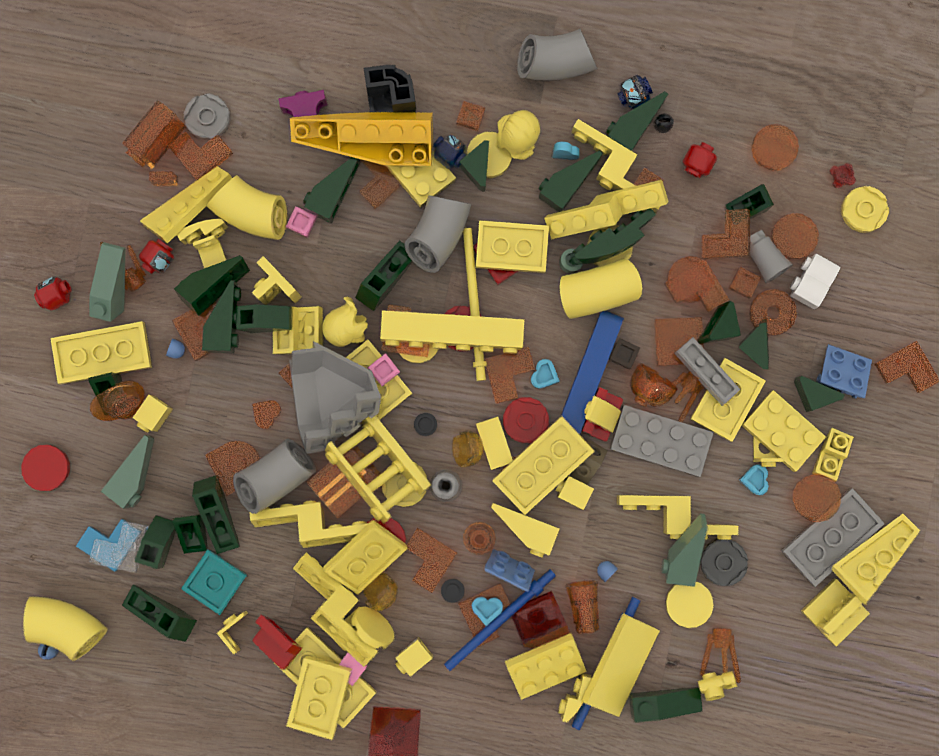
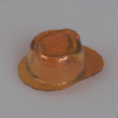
(118, 401)

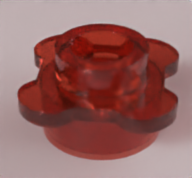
(845, 169)

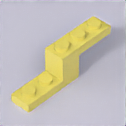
(619, 160)
(606, 209)
(675, 514)
(310, 523)
(334, 609)

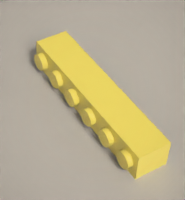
(452, 330)

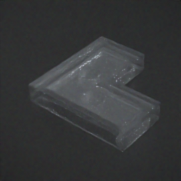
(120, 554)

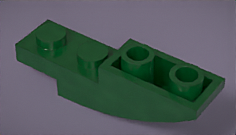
(611, 243)

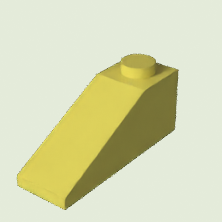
(531, 532)

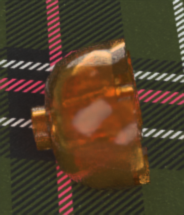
(651, 387)

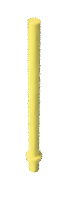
(479, 362)

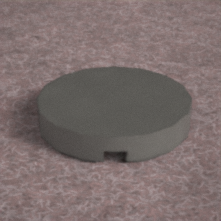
(724, 562)

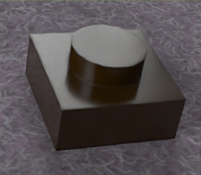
(624, 353)

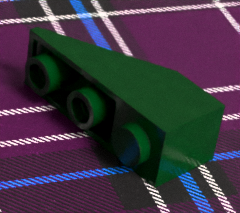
(221, 325)

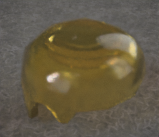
(467, 449)
(381, 592)

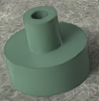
(565, 264)

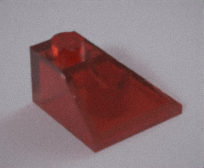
(540, 621)
(394, 732)

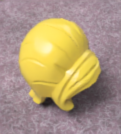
(518, 133)
(343, 325)

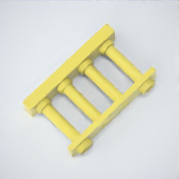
(400, 464)

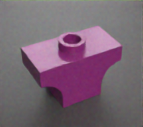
(303, 103)

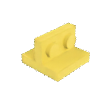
(269, 288)
(835, 612)

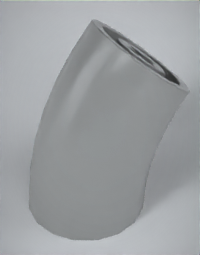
(555, 57)
(437, 233)
(273, 476)

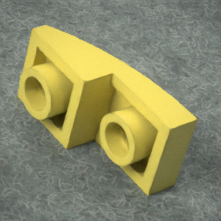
(208, 227)
(602, 414)
(494, 443)
(832, 454)
(572, 703)

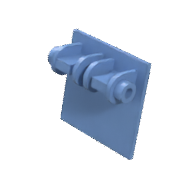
(845, 372)
(509, 569)

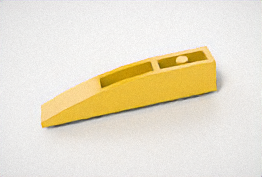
(370, 136)

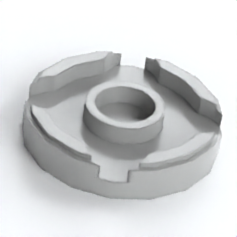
(207, 116)

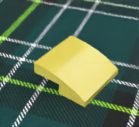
(306, 328)

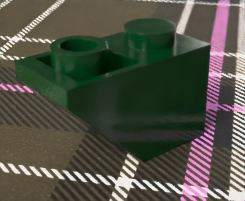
(263, 318)
(156, 543)

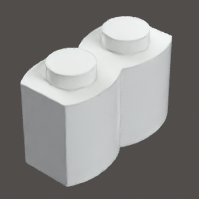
(814, 281)

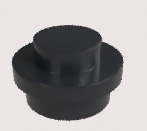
(425, 424)
(452, 590)

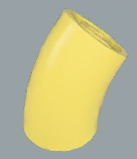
(250, 209)
(600, 288)
(61, 626)

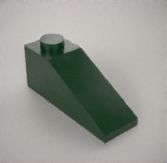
(634, 123)
(565, 183)
(329, 193)
(384, 277)
(207, 285)
(215, 514)
(159, 614)
(664, 704)

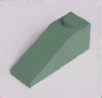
(108, 284)
(130, 478)
(685, 554)

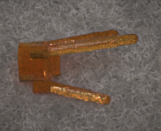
(133, 278)
(689, 384)
(723, 639)

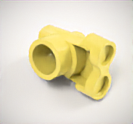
(713, 685)

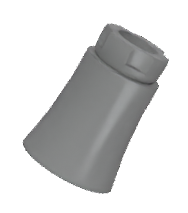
(767, 256)
(455, 485)

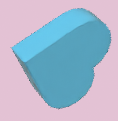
(565, 150)
(544, 375)
(755, 479)
(487, 609)

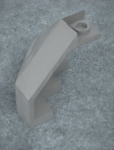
(330, 396)

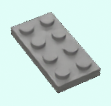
(661, 440)
(831, 540)

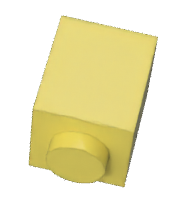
(152, 414)
(574, 492)
(413, 657)

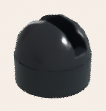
(666, 126)

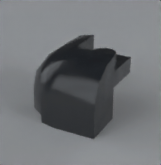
(389, 89)

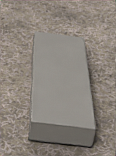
(707, 371)

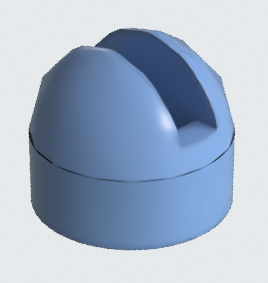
(176, 349)
(606, 570)
(51, 652)

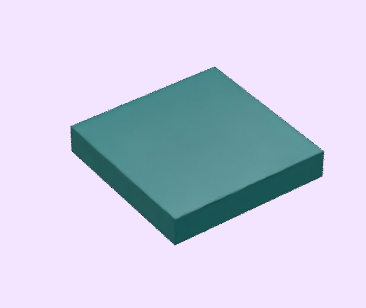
(214, 582)

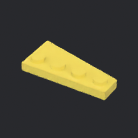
(185, 206)
(874, 559)

